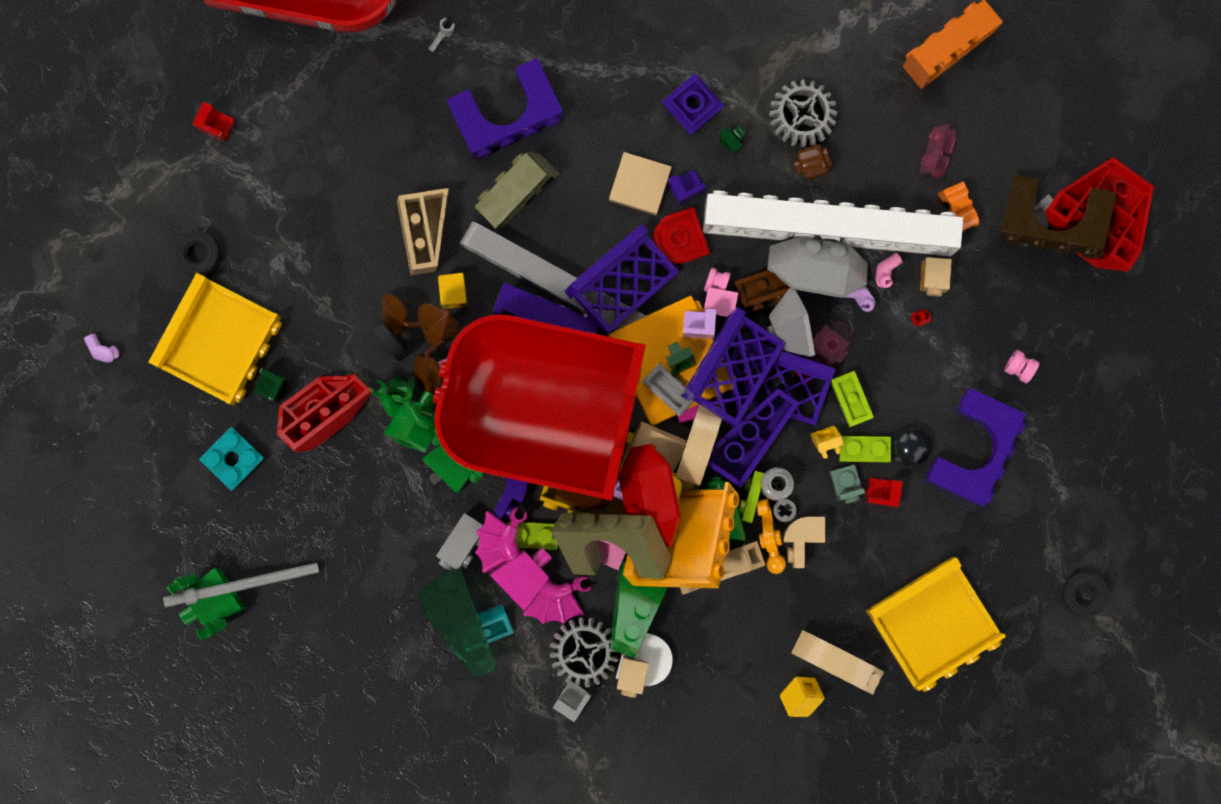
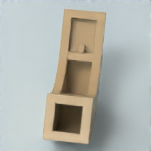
(698, 448)
(738, 562)
(837, 662)

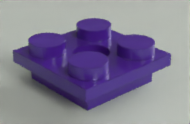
(693, 118)

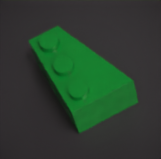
(633, 614)

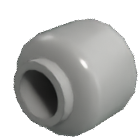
(786, 484)

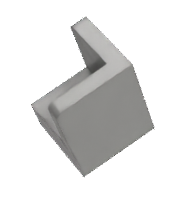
(572, 701)

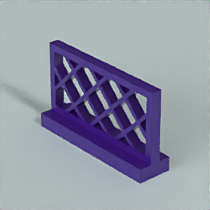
(604, 267)
(712, 361)
(790, 362)

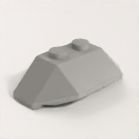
(818, 266)

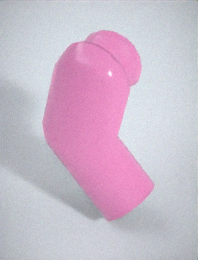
(884, 270)

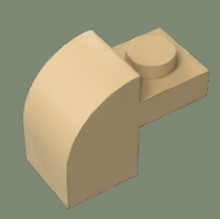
(800, 532)

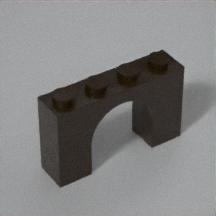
(1085, 238)

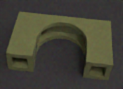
(634, 534)

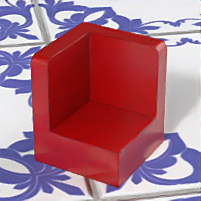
(213, 122)
(883, 492)

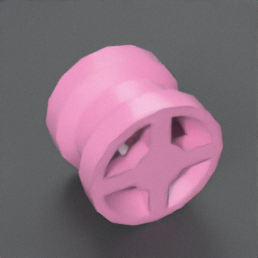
(717, 280)

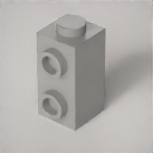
(460, 543)

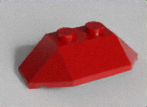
(320, 410)
(650, 489)

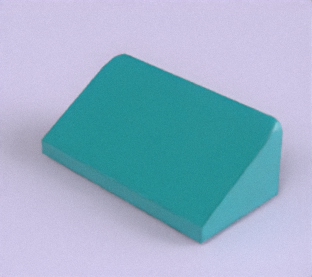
(496, 623)

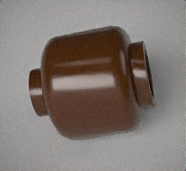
(813, 162)

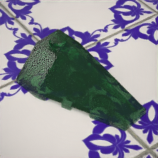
(454, 615)

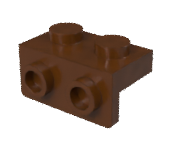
(760, 289)

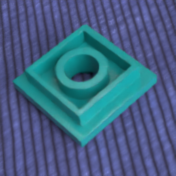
(216, 457)

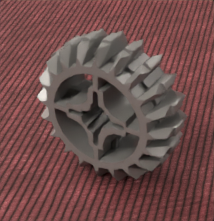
(796, 107)
(563, 661)

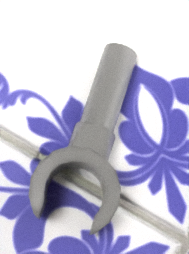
(442, 34)

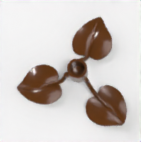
(436, 327)

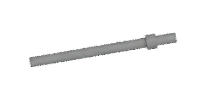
(191, 596)

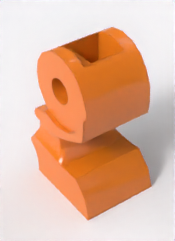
(960, 204)

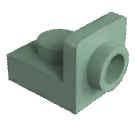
(847, 484)

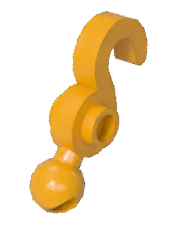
(770, 538)

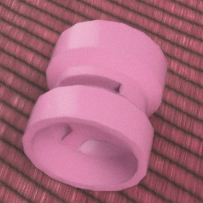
(1021, 366)

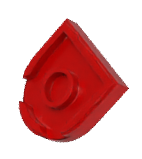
(681, 237)

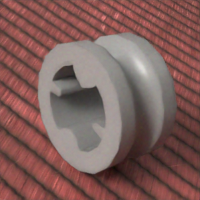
(785, 518)

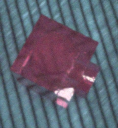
(830, 345)

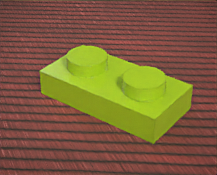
(851, 399)
(865, 449)
(748, 506)
(535, 536)

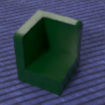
(270, 386)

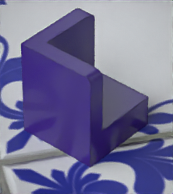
(686, 187)

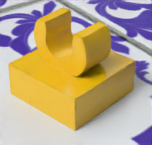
(826, 440)

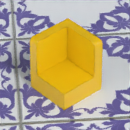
(453, 291)
(802, 697)

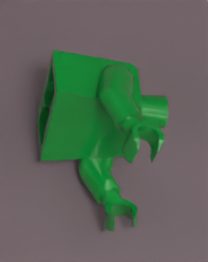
(411, 421)
(447, 469)
(210, 610)

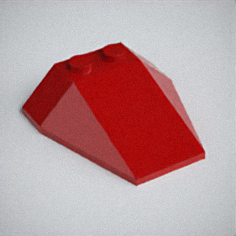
(1128, 218)

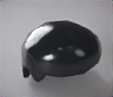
(910, 446)

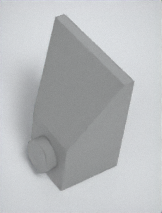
(791, 324)

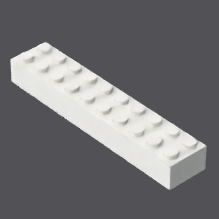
(840, 224)

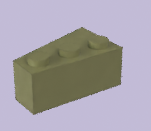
(515, 188)

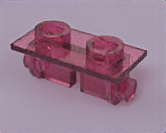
(940, 141)

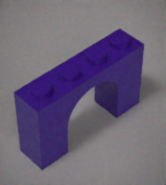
(540, 111)
(1002, 425)

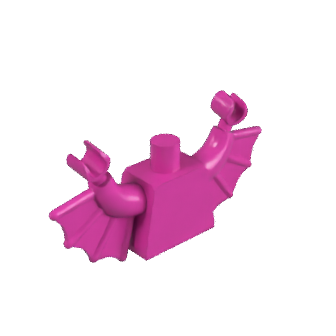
(522, 574)

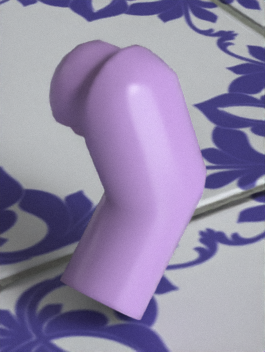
(864, 299)
(100, 352)

